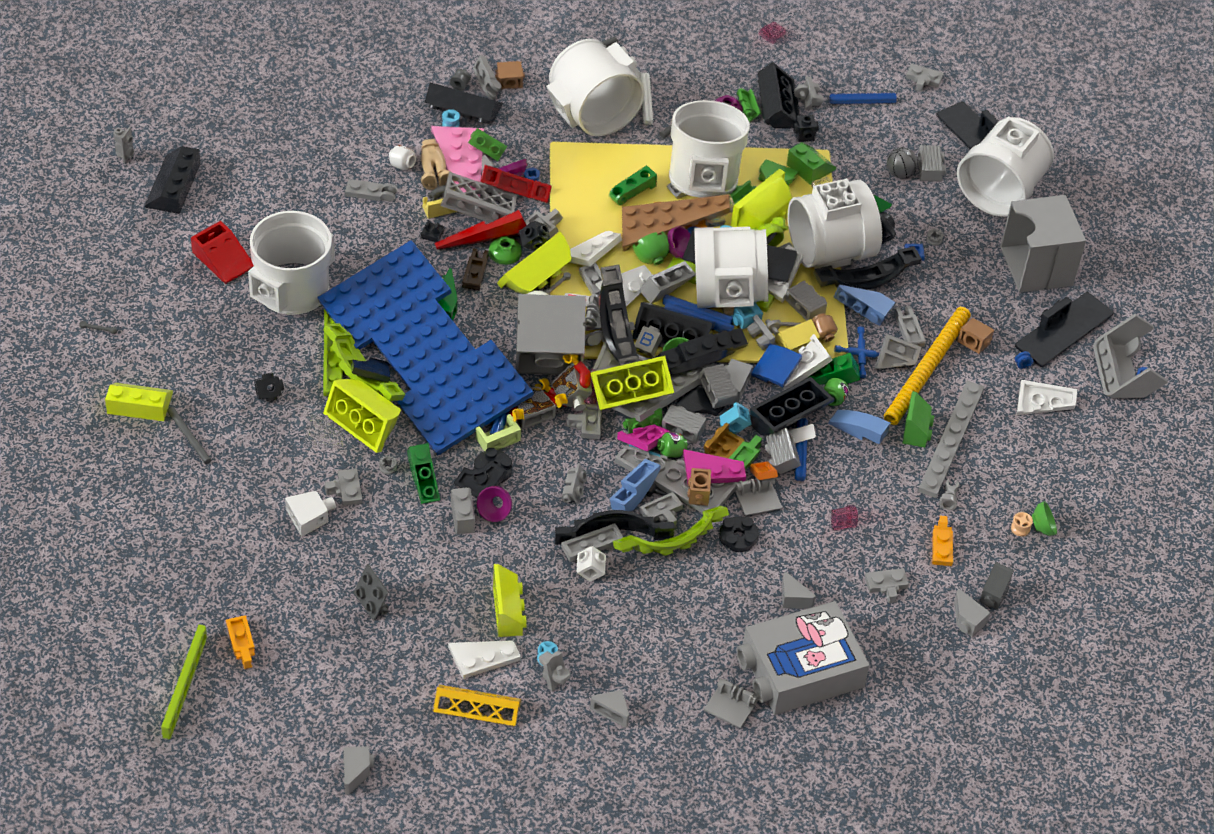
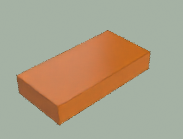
(763, 470)

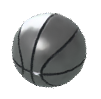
(901, 162)

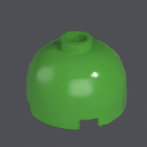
(652, 248)

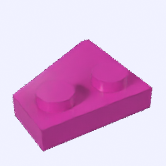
(643, 438)

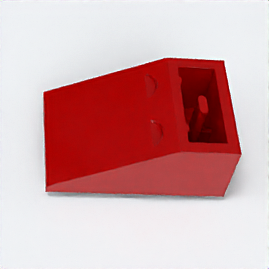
(221, 252)

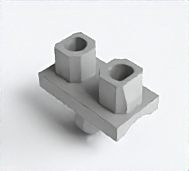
(808, 93)
(766, 330)
(554, 669)

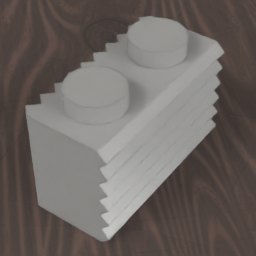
(931, 163)
(806, 300)
(718, 386)
(684, 422)
(783, 451)
(462, 510)

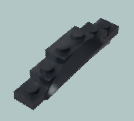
(872, 275)
(614, 316)
(703, 350)
(624, 521)

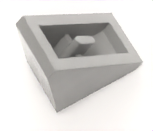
(795, 594)
(612, 706)

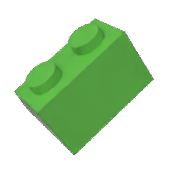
(809, 163)
(918, 422)

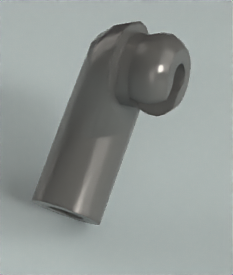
(437, 192)

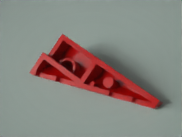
(481, 232)

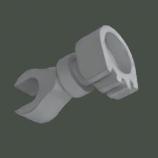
(949, 499)

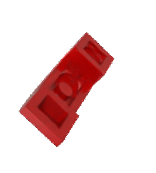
(515, 184)

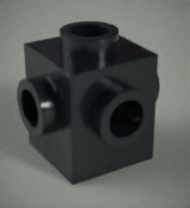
(805, 128)
(534, 235)
(262, 383)

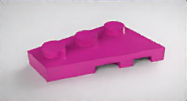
(722, 469)

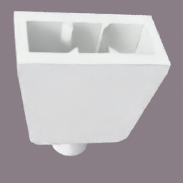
(308, 511)

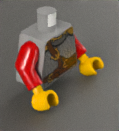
(573, 381)
(537, 408)

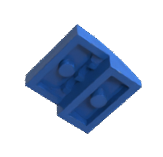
(776, 365)

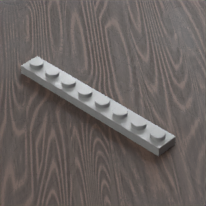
(951, 439)

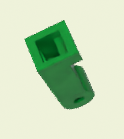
(633, 185)

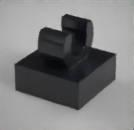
(432, 231)

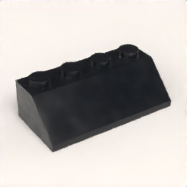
(778, 97)
(463, 102)
(174, 180)
(671, 323)
(789, 406)

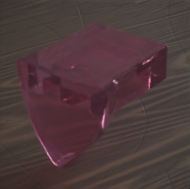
(772, 32)
(844, 517)

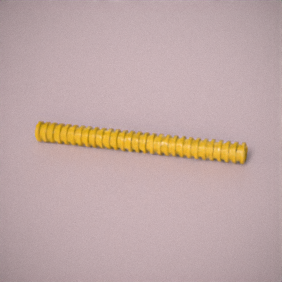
(927, 365)

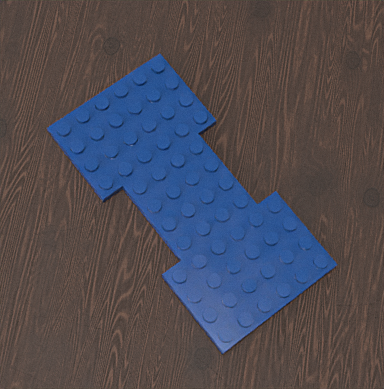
(447, 378)

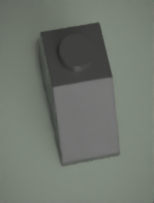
(996, 586)

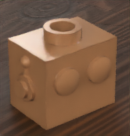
(510, 74)
(975, 335)
(699, 486)

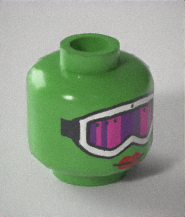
(837, 389)
(672, 445)

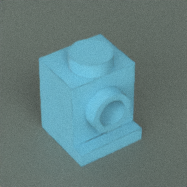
(743, 315)
(737, 417)

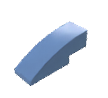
(860, 425)
(635, 486)

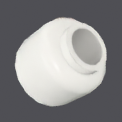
(402, 157)

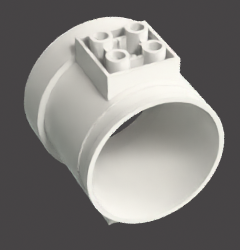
(596, 86)
(707, 148)
(1005, 165)
(835, 224)
(284, 240)
(730, 266)

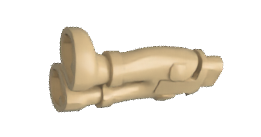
(433, 157)

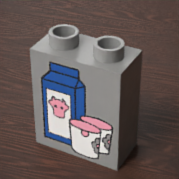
(803, 658)

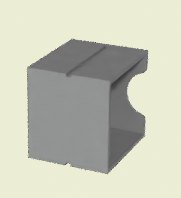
(1042, 243)
(547, 331)

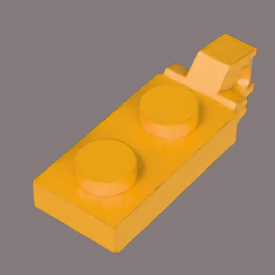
(942, 543)
(241, 640)

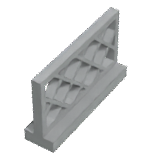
(480, 208)

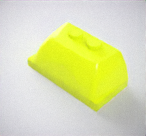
(763, 203)
(538, 266)
(632, 383)
(361, 412)

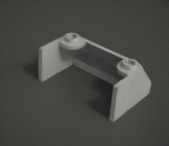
(1115, 364)

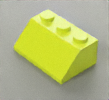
(138, 401)
(508, 602)

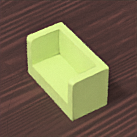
(501, 439)

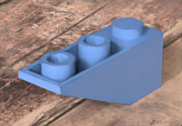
(865, 302)

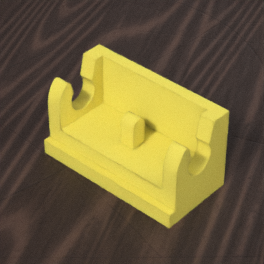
(434, 208)
(797, 335)

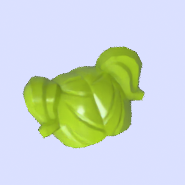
(777, 226)

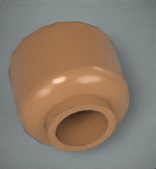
(825, 326)

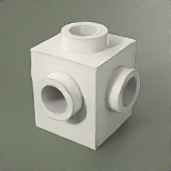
(591, 563)

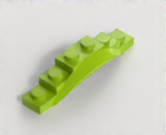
(344, 348)
(680, 541)

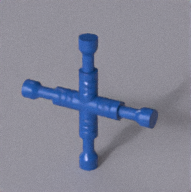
(861, 352)

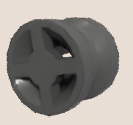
(460, 79)

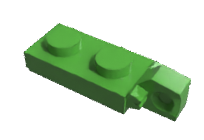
(747, 451)

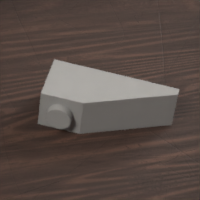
(666, 282)

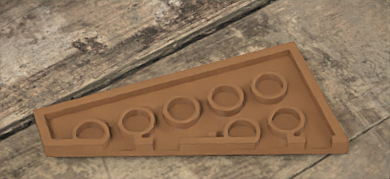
(663, 216)

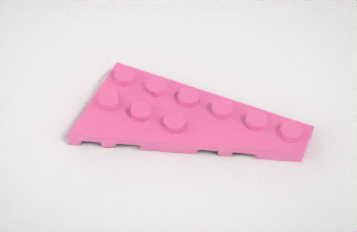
(458, 153)

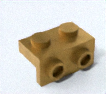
(723, 442)

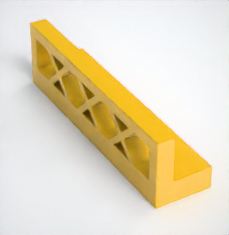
(479, 697)

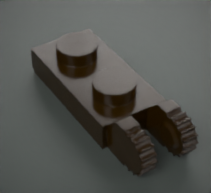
(475, 270)

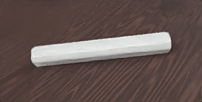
(647, 102)

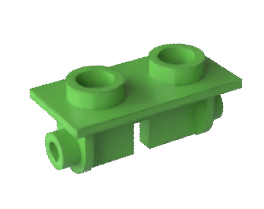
(749, 103)
(487, 144)
(632, 423)

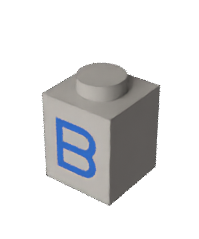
(648, 341)

